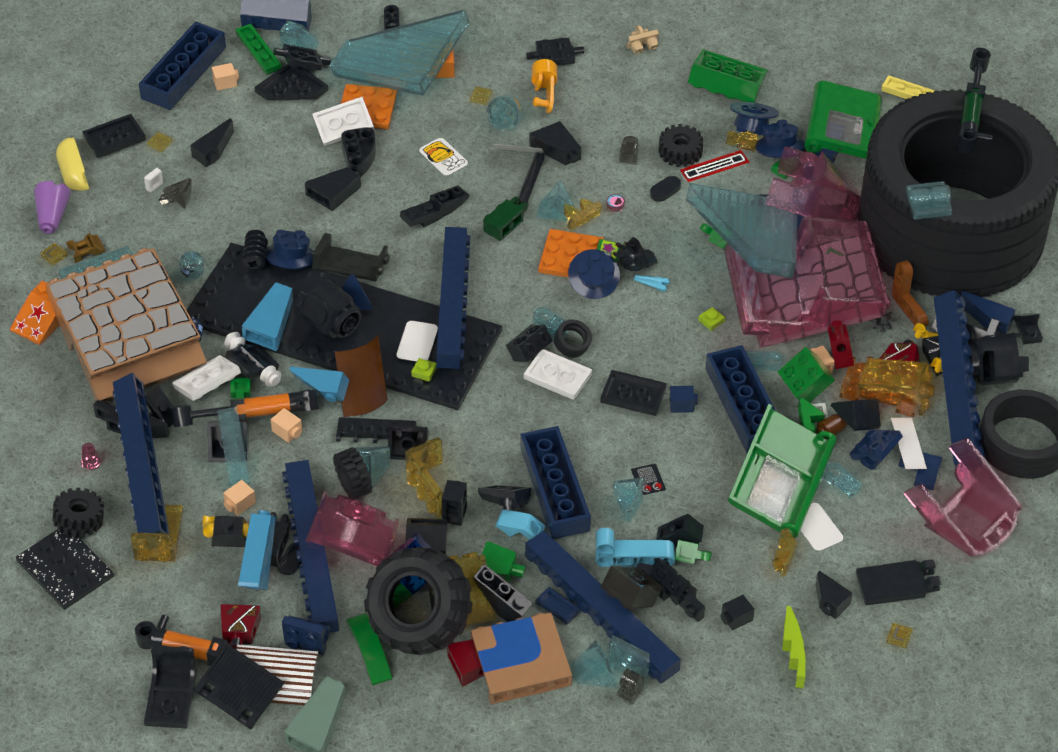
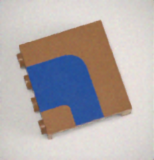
(521, 657)

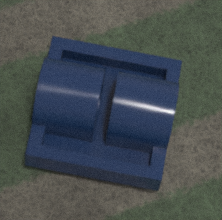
(875, 447)
(305, 634)

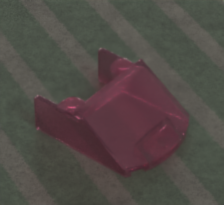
(816, 190)
(978, 513)
(353, 529)

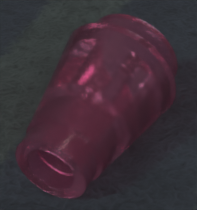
(89, 458)

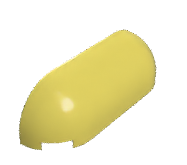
(71, 165)

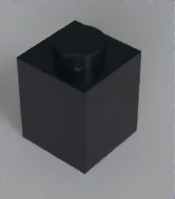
(737, 612)

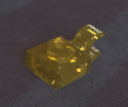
(744, 140)

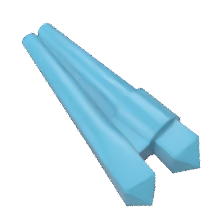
(655, 282)

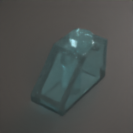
(297, 35)

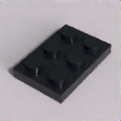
(114, 135)
(633, 392)

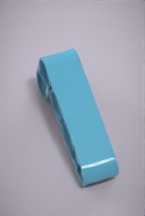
(630, 552)

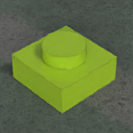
(711, 318)
(424, 369)

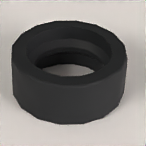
(581, 329)

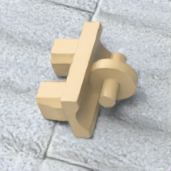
(641, 37)

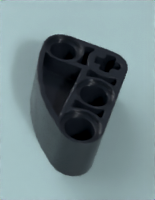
(359, 149)

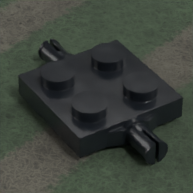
(557, 50)
(302, 57)

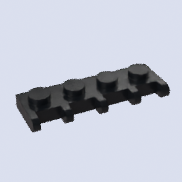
(367, 428)

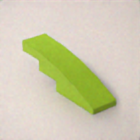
(794, 644)

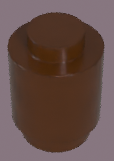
(832, 424)

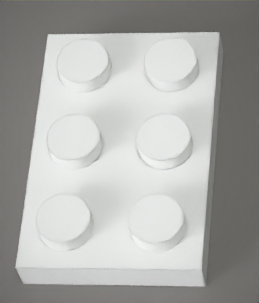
(340, 118)
(558, 374)
(206, 378)

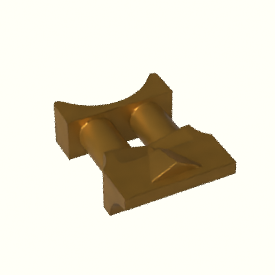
(93, 245)

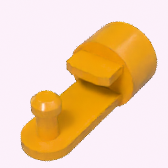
(544, 76)

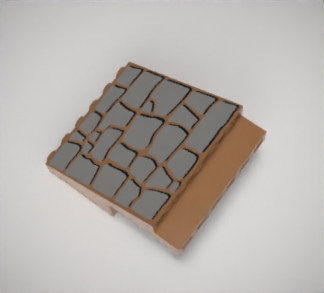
(126, 322)

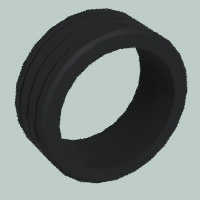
(1014, 460)

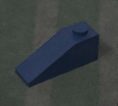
(984, 310)

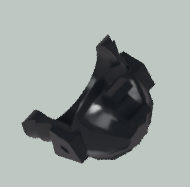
(633, 256)

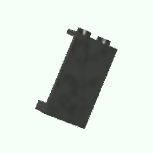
(348, 261)

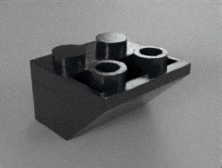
(431, 530)

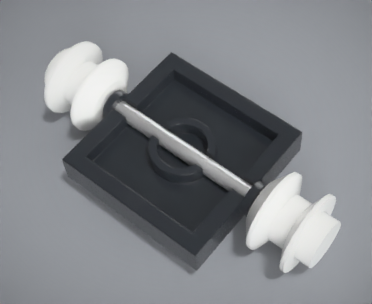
(252, 360)

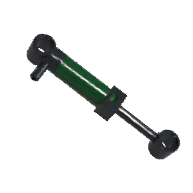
(973, 103)

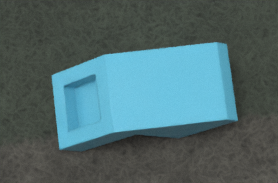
(514, 522)

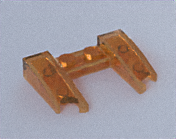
(850, 391)

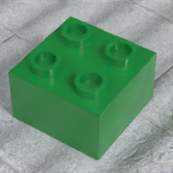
(806, 375)

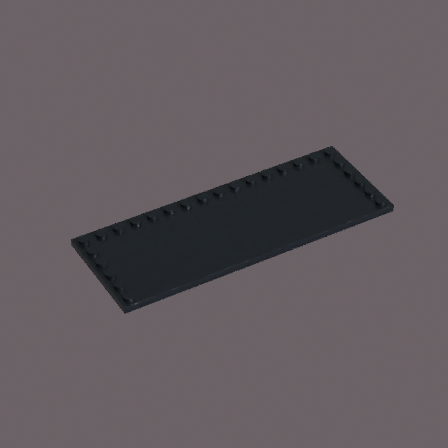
(235, 292)

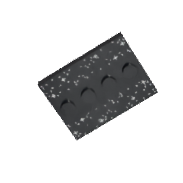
(64, 567)

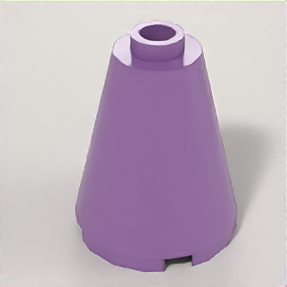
(50, 204)

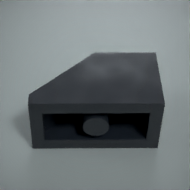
(681, 528)
(831, 596)

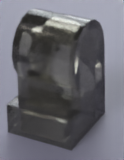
(629, 150)
(630, 686)

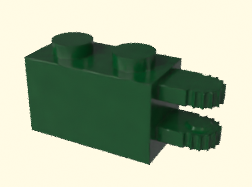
(504, 218)

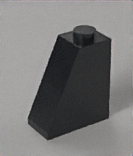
(556, 143)
(333, 187)

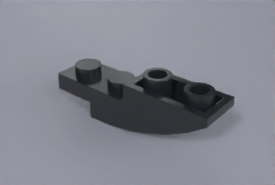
(437, 207)
(108, 413)
(688, 600)

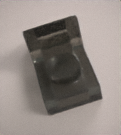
(177, 192)

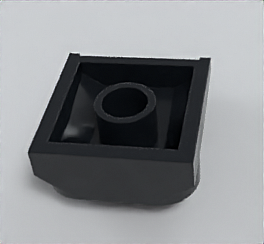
(506, 496)

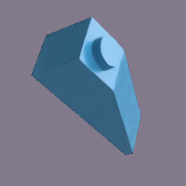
(329, 384)

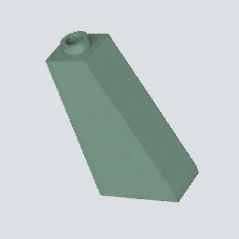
(317, 719)

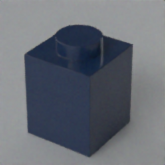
(682, 399)

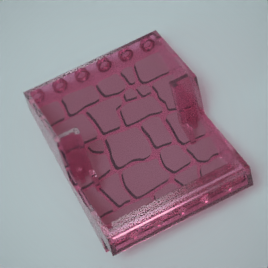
(831, 281)

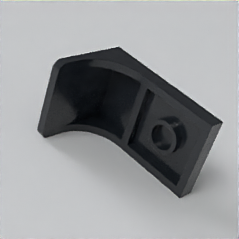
(171, 687)

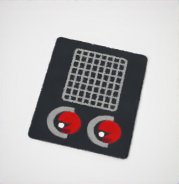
(652, 479)

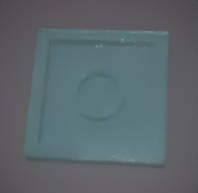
(625, 655)

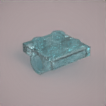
(929, 200)

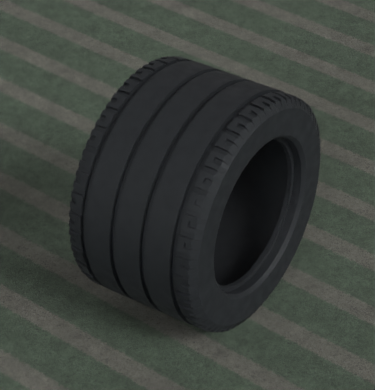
(985, 241)

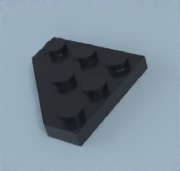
(291, 84)

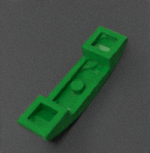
(370, 649)

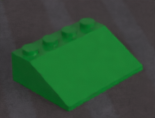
(727, 76)

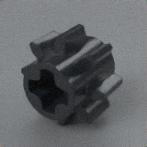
(887, 321)

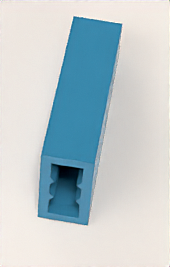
(269, 318)
(258, 551)

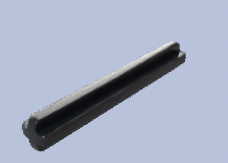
(531, 177)

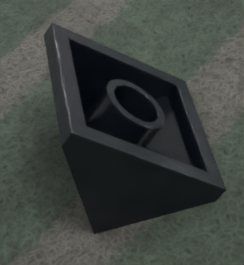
(859, 413)
(403, 438)

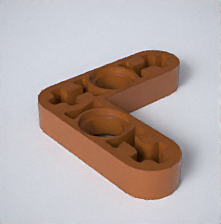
(902, 295)

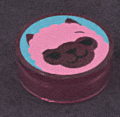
(615, 203)

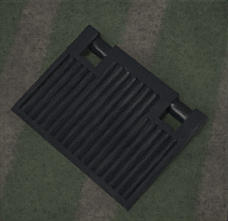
(239, 686)

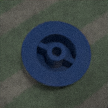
(752, 116)
(778, 136)
(290, 250)
(593, 274)

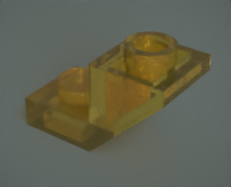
(785, 555)

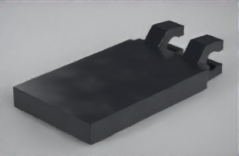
(897, 581)

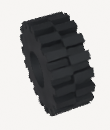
(680, 154)
(352, 473)
(78, 522)

